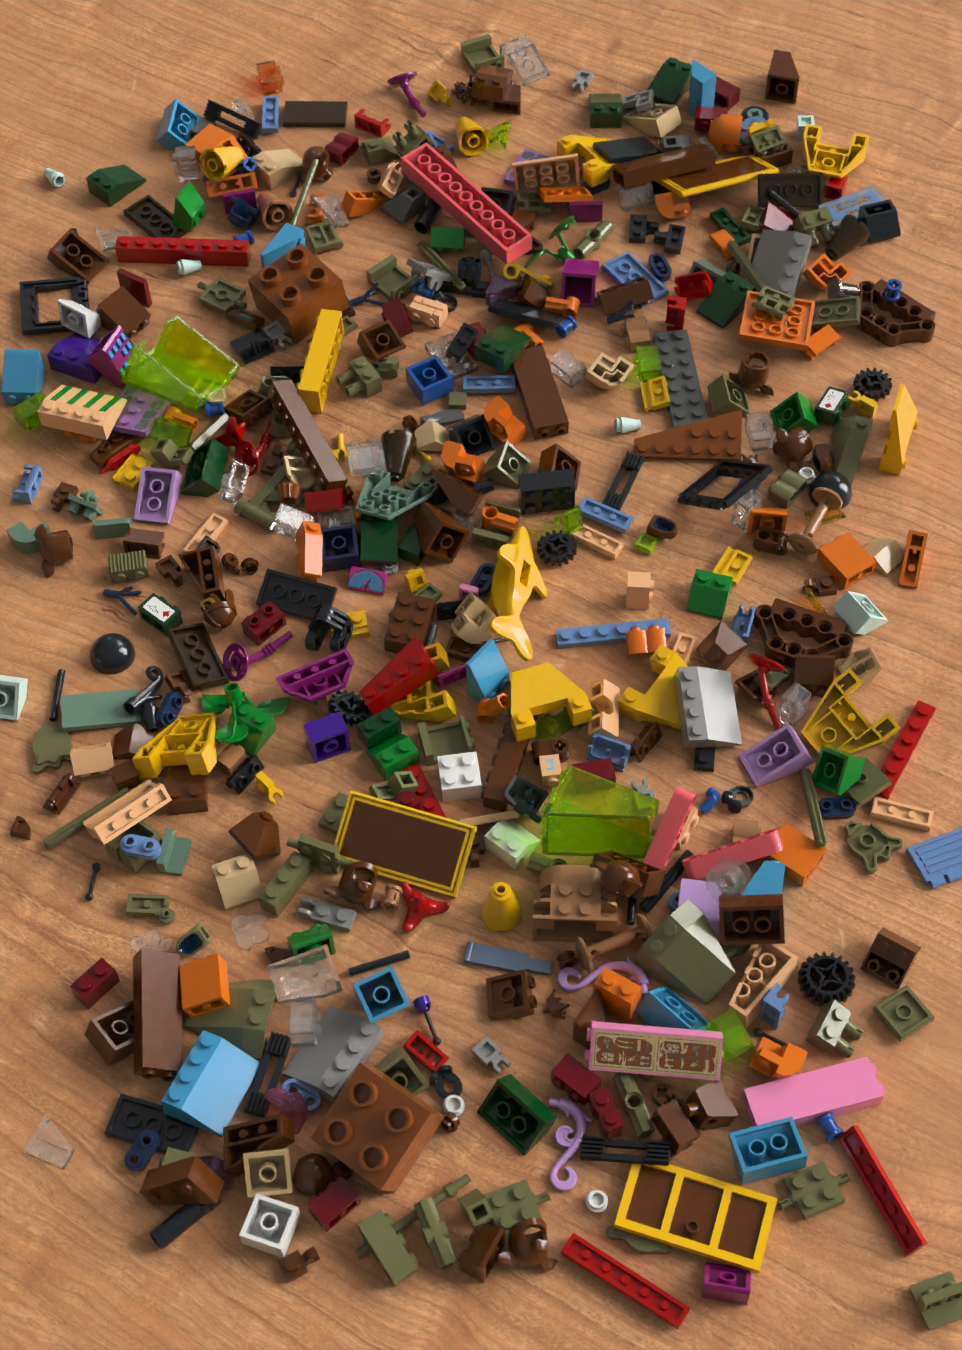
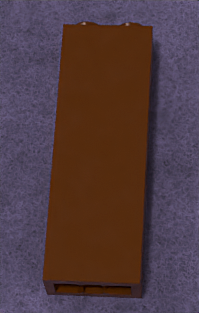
(664, 165)
(539, 394)
(157, 1014)

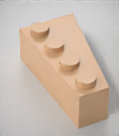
(768, 966)

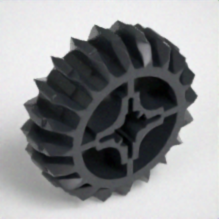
(820, 968)

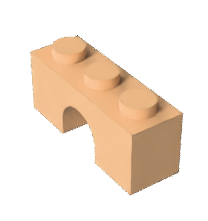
(605, 698)

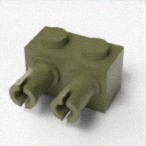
(412, 140)
(815, 221)
(363, 375)
(828, 1028)

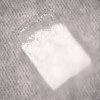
(457, 370)

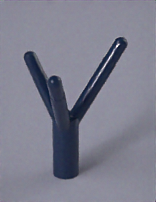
(363, 298)
(621, 316)
(118, 594)

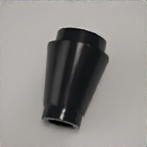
(148, 713)

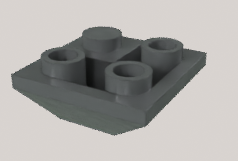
(671, 143)
(405, 204)

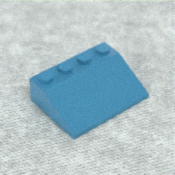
(210, 1084)

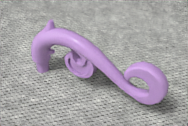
(627, 966)
(562, 1140)

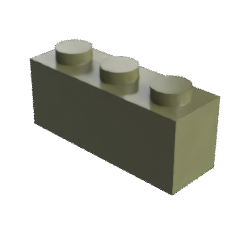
(285, 884)
(388, 1247)

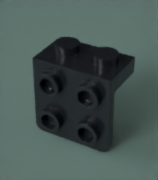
(525, 797)

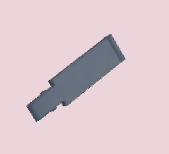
(504, 959)

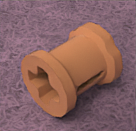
(391, 897)

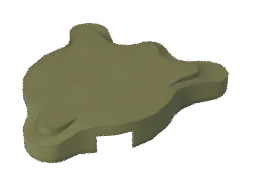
(51, 748)
(870, 844)
(636, 1242)

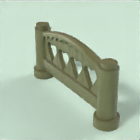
(257, 508)

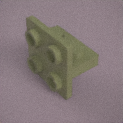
(938, 1300)

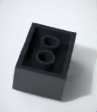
(546, 491)

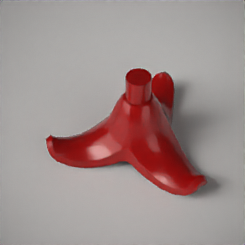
(233, 434)
(419, 907)

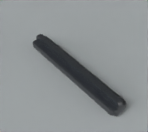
(669, 878)

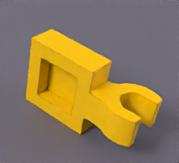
(438, 93)
(865, 405)
(267, 786)

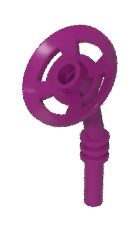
(402, 80)
(241, 663)

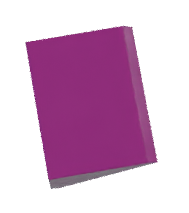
(247, 195)
(586, 211)
(726, 1283)

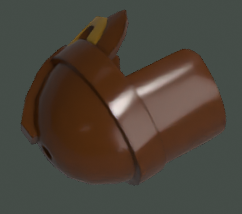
(219, 613)

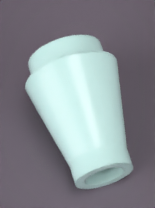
(55, 178)
(188, 266)
(626, 425)

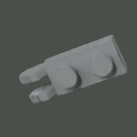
(327, 913)

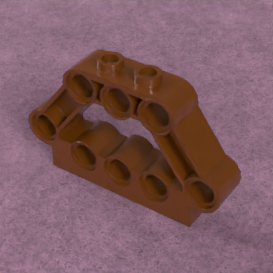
(917, 318)
(824, 629)

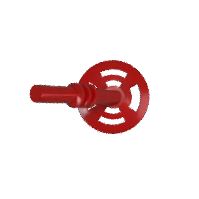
(251, 455)
(764, 666)

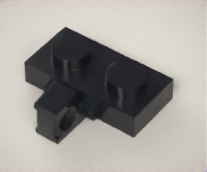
(640, 228)
(672, 239)

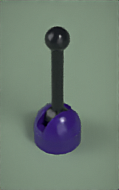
(423, 1005)

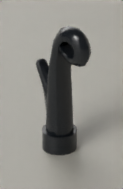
(134, 703)

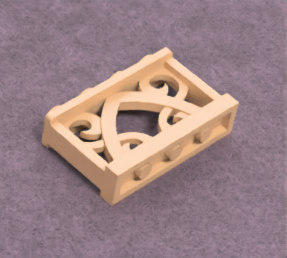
(126, 811)

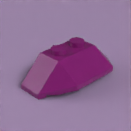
(318, 677)

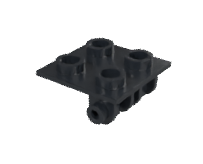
(253, 346)

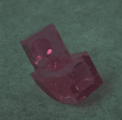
(290, 1105)

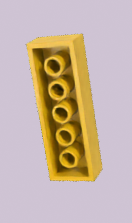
(321, 359)

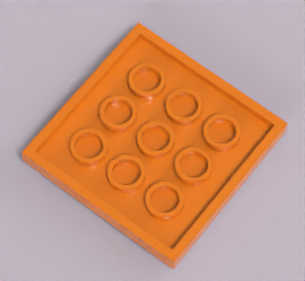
(789, 332)

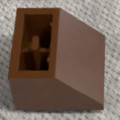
(890, 957)

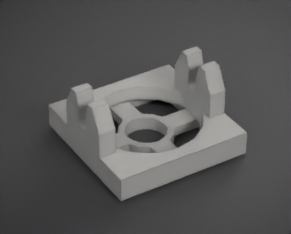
(435, 274)

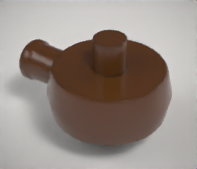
(230, 562)

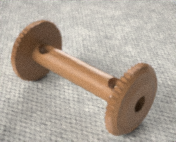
(826, 499)
(585, 953)

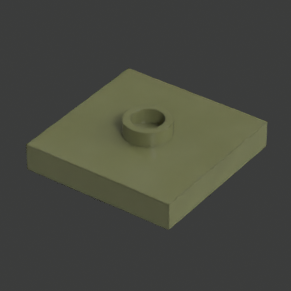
(869, 785)
(903, 1013)

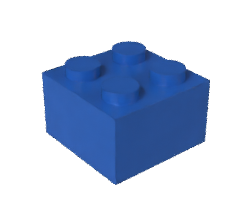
(429, 380)

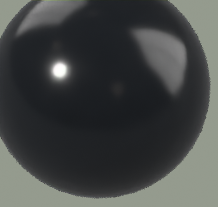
(834, 481)
(112, 653)

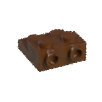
(249, 407)
(511, 995)

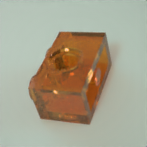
(270, 77)

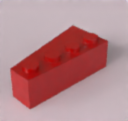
(399, 677)

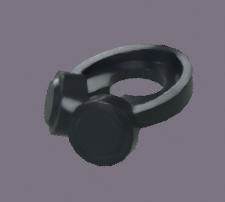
(445, 296)
(735, 806)
(446, 1072)

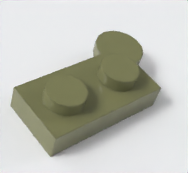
(150, 906)

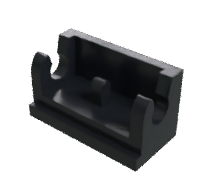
(461, 342)

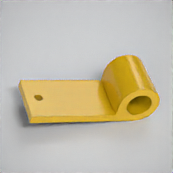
(512, 271)

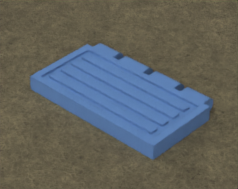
(938, 859)

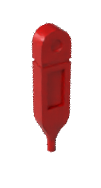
(118, 460)

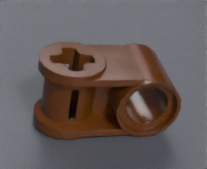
(770, 540)
(550, 747)

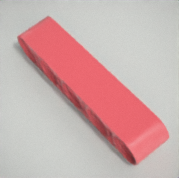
(670, 828)
(744, 849)

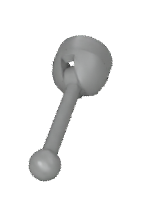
(489, 258)

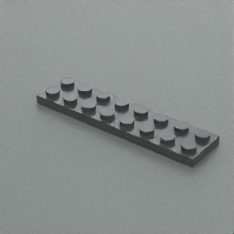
(681, 377)

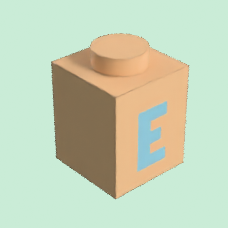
(549, 769)

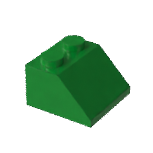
(188, 209)
(448, 238)
(794, 412)
(709, 594)
(259, 724)
(393, 755)
(837, 770)
(310, 939)

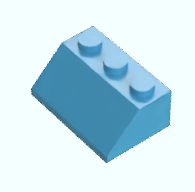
(701, 87)
(176, 125)
(668, 1009)
(767, 1150)

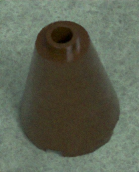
(847, 237)
(397, 452)

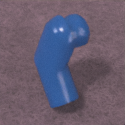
(713, 796)

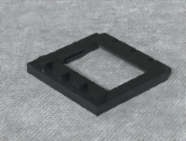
(29, 303)
(750, 471)

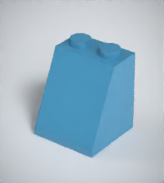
(22, 375)
(767, 879)
(380, 994)

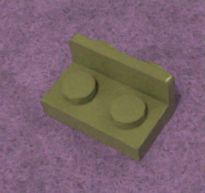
(767, 141)

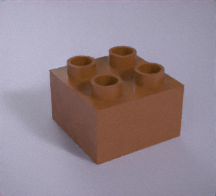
(296, 291)
(377, 1127)

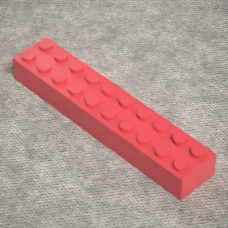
(466, 203)

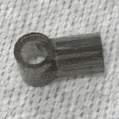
(838, 289)

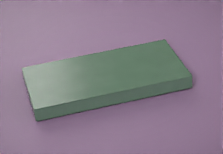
(97, 710)

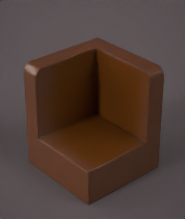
(125, 775)

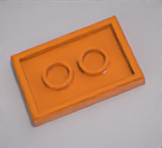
(565, 194)

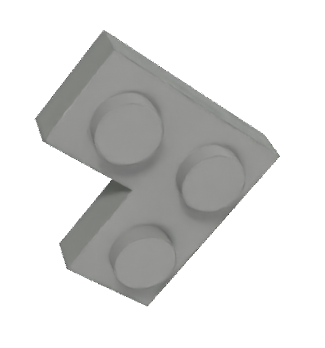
(642, 101)

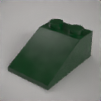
(671, 81)
(605, 110)
(113, 183)
(726, 299)
(501, 347)
(378, 540)

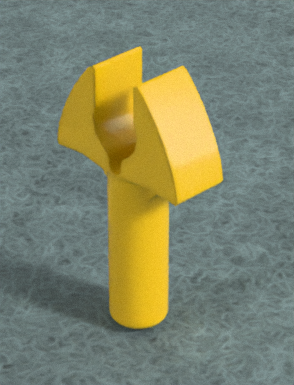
(340, 448)

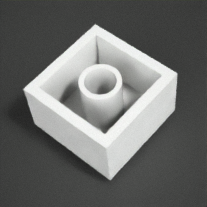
(459, 776)
(270, 1225)

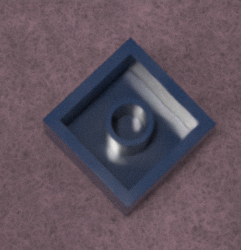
(340, 548)

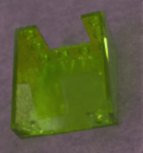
(180, 367)
(596, 816)

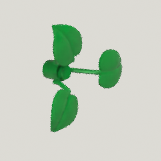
(563, 252)
(234, 697)

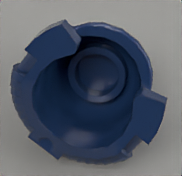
(242, 213)

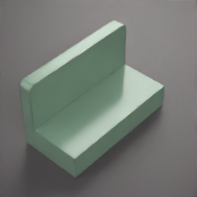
(111, 528)
(173, 853)

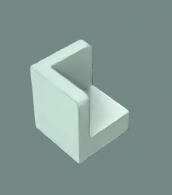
(801, 123)

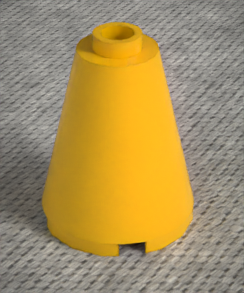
(471, 137)
(220, 161)
(501, 908)

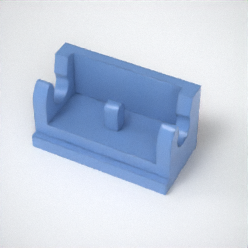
(28, 485)
(743, 623)
(605, 747)
(772, 1007)

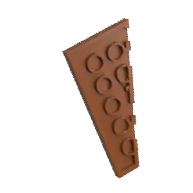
(702, 440)

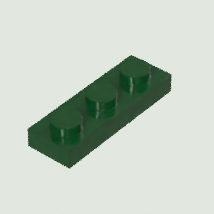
(725, 221)

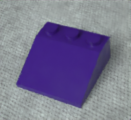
(70, 357)

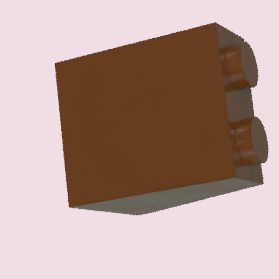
(782, 78)
(123, 311)
(439, 532)

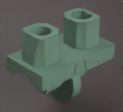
(78, 503)

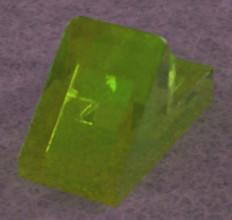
(500, 133)
(571, 520)
(554, 726)

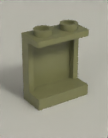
(480, 52)
(391, 279)
(495, 538)
(445, 739)

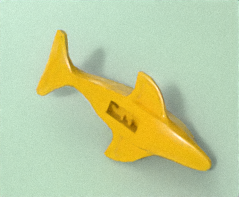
(510, 589)

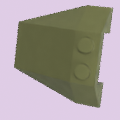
(686, 954)
(244, 1020)

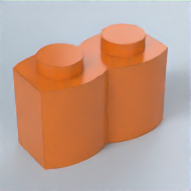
(644, 641)

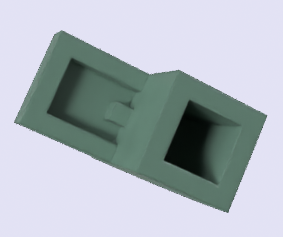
(24, 539)

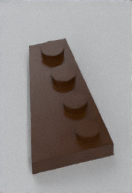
(111, 447)

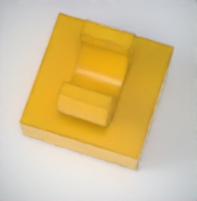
(415, 579)

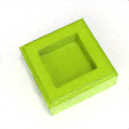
(646, 543)

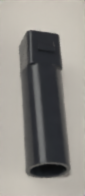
(427, 216)
(179, 1222)

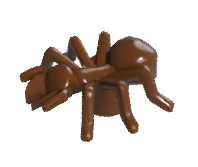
(463, 90)

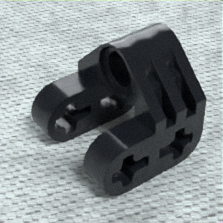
(325, 619)

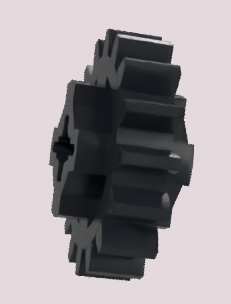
(872, 384)
(556, 548)
(351, 707)

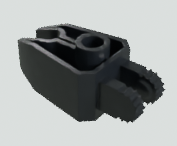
(469, 268)

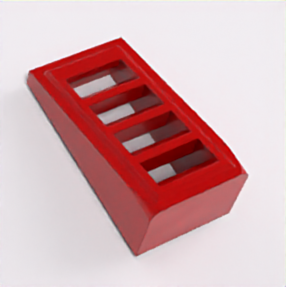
(430, 1046)

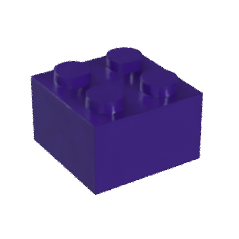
(327, 737)

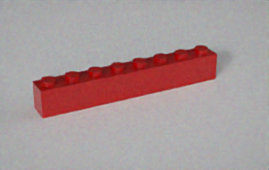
(170, 250)

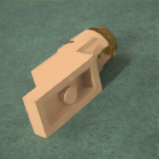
(391, 178)

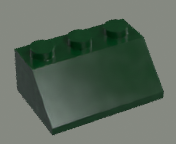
(206, 469)
(516, 1113)

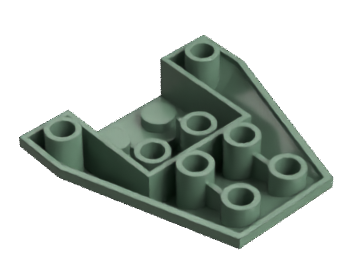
(388, 501)

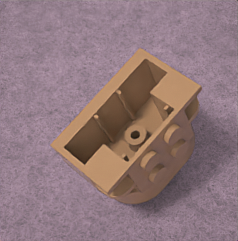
(572, 906)

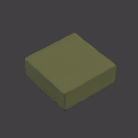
(457, 400)

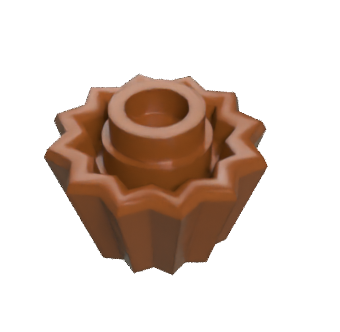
(288, 492)

